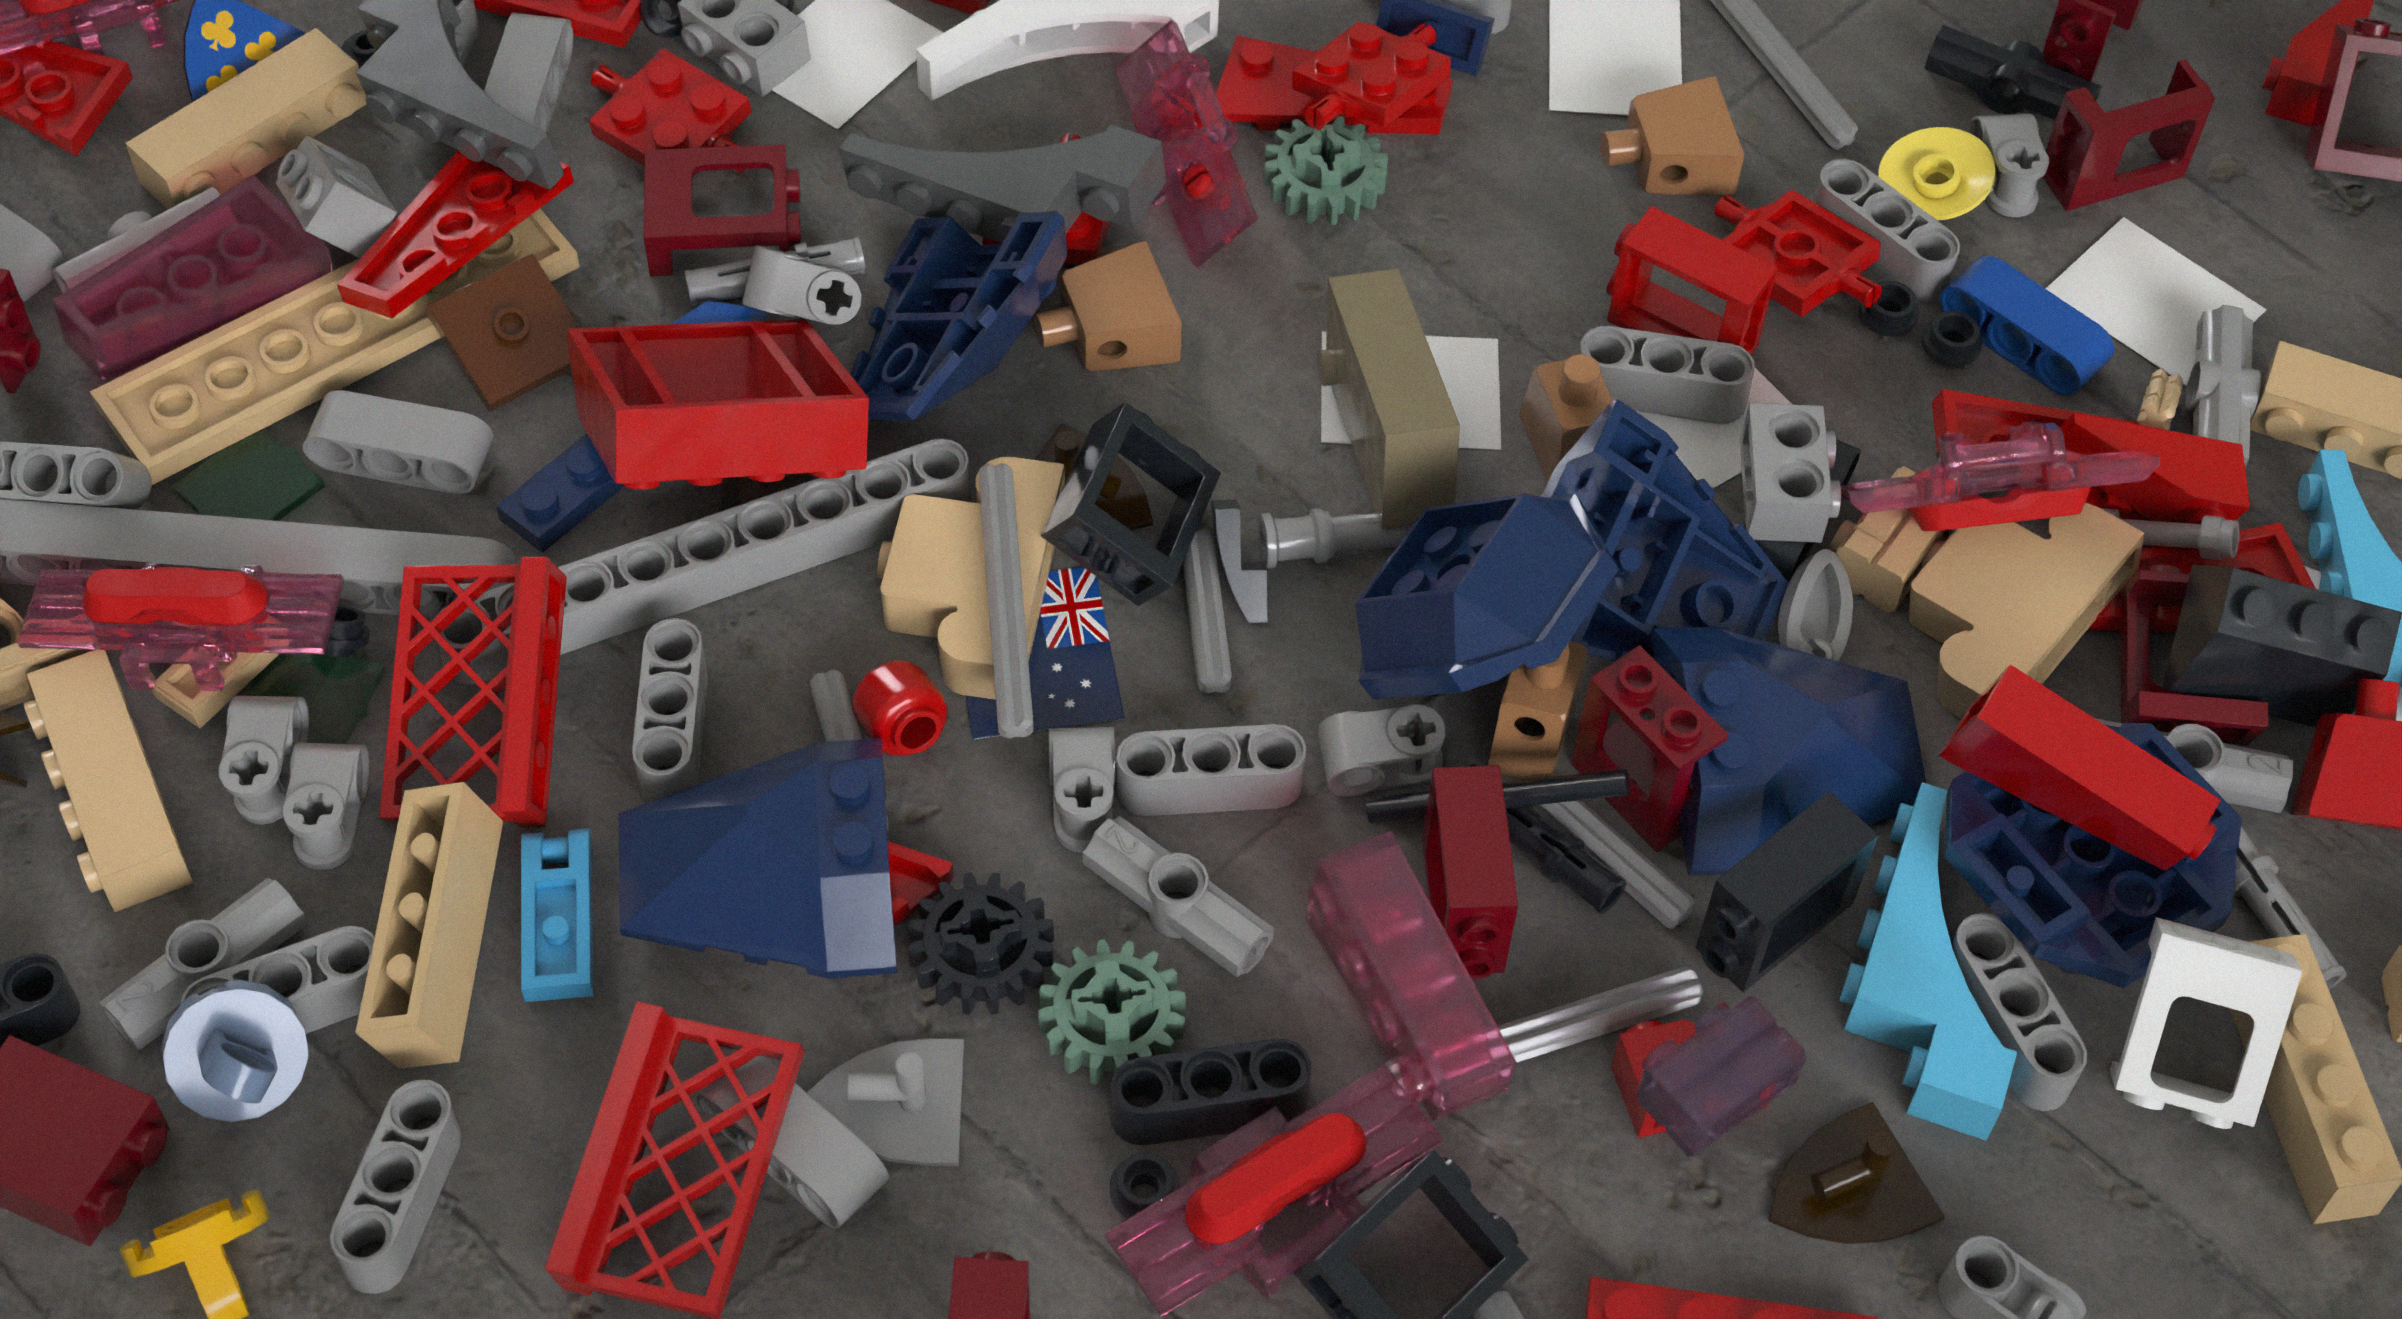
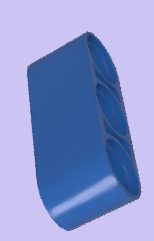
(2029, 325)

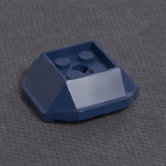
(1480, 594)
(2078, 911)

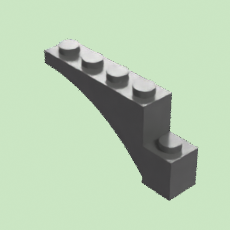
(423, 86)
(1102, 175)

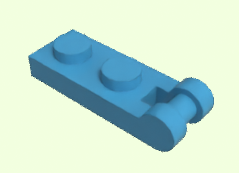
(556, 916)

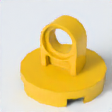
(198, 1242)

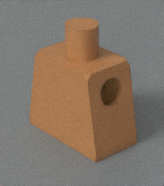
(1679, 141)
(1115, 313)
(1561, 406)
(1545, 695)

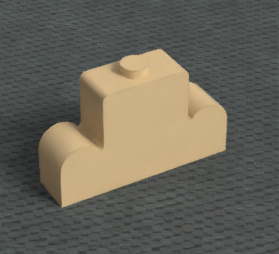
(938, 572)
(2017, 598)

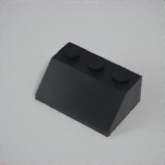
(2277, 644)

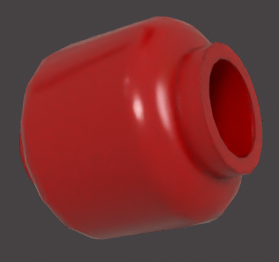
(900, 707)

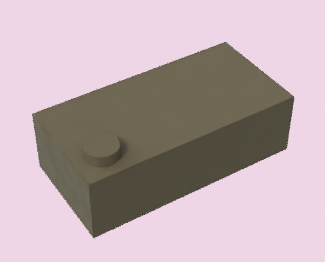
(1390, 396)

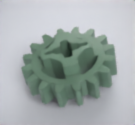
(1325, 170)
(1119, 982)

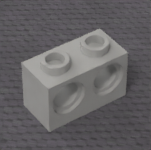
(749, 39)
(334, 196)
(1788, 472)

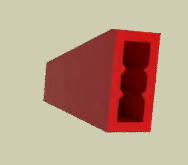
(2081, 771)

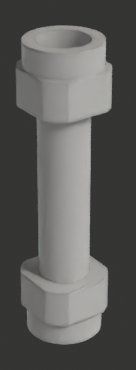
(2212, 537)

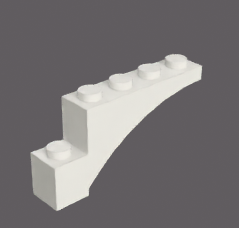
(1038, 30)

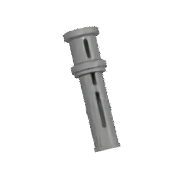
(1321, 536)

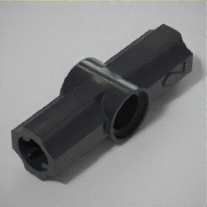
(2006, 75)

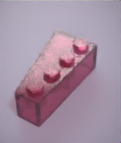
(190, 280)
(1407, 976)

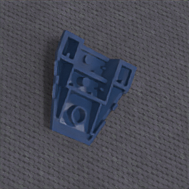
(954, 310)
(1668, 538)
(1793, 736)
(769, 863)

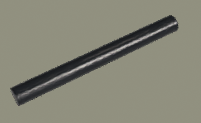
(1516, 794)

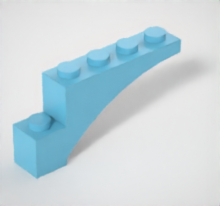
(2348, 544)
(1914, 988)

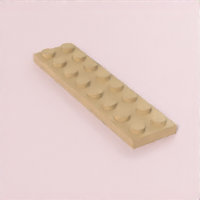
(287, 358)

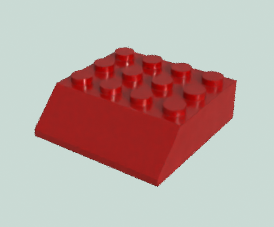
(717, 402)

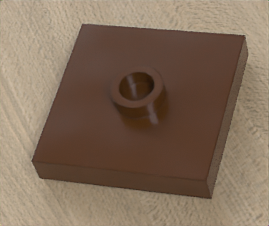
(506, 331)

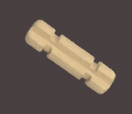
(2160, 400)

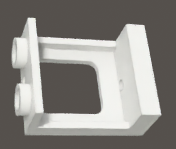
(2219, 972)

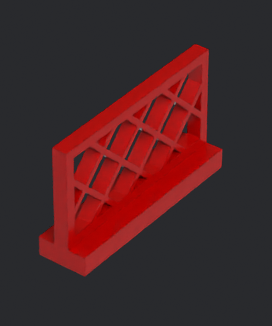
(528, 683)
(616, 1153)

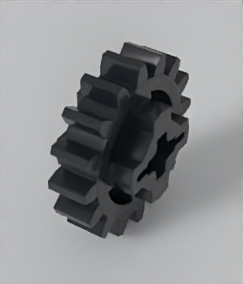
(1013, 934)

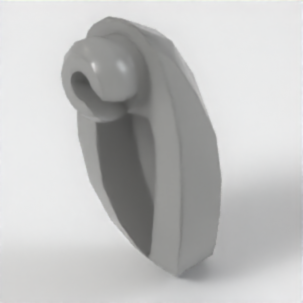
(1817, 607)

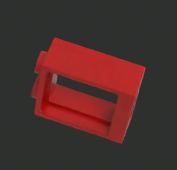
(1700, 260)

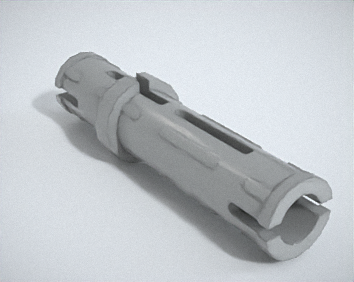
(730, 278)
(2278, 900)

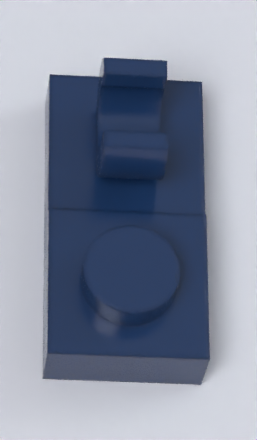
(1458, 31)

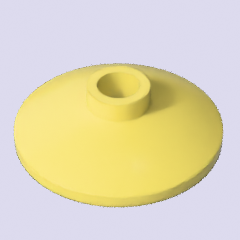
(1942, 157)

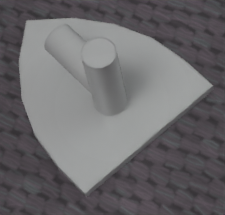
(901, 1100)

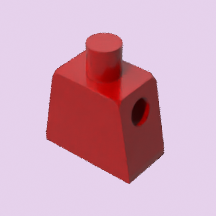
(2356, 762)

